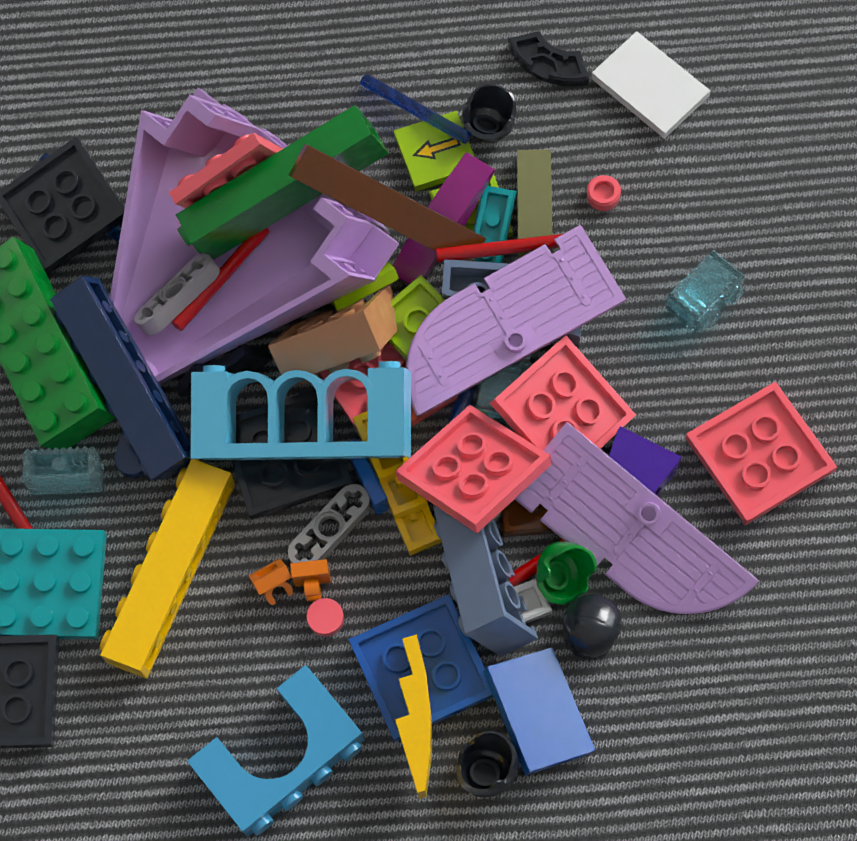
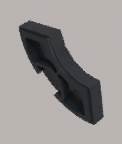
(547, 62)
(240, 360)

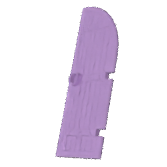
(518, 315)
(616, 517)

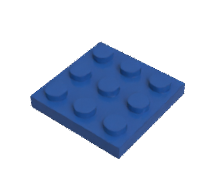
(448, 655)

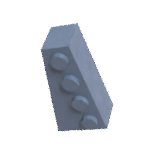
(482, 587)

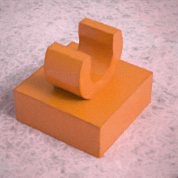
(311, 575)
(270, 577)

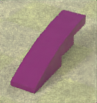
(453, 200)

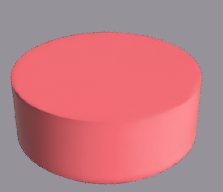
(603, 193)
(325, 617)

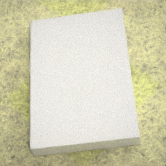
(650, 84)

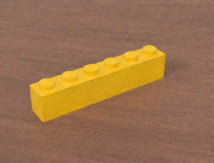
(167, 568)

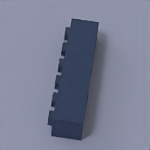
(123, 377)

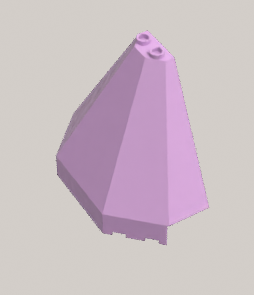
(297, 268)

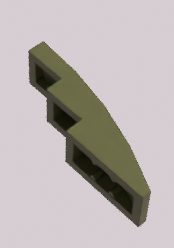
(534, 194)

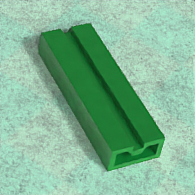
(268, 191)

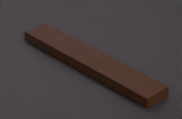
(380, 201)

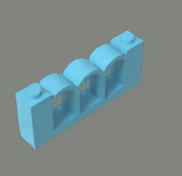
(214, 415)

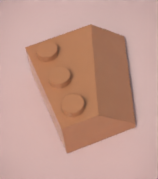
(337, 338)

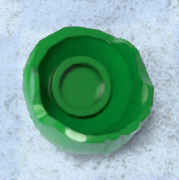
(564, 571)

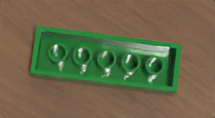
(39, 355)

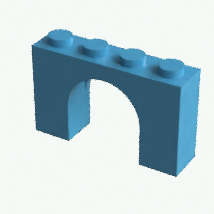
(256, 800)

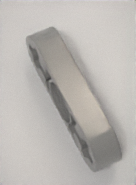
(176, 294)
(354, 515)

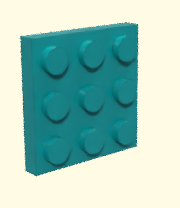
(51, 582)

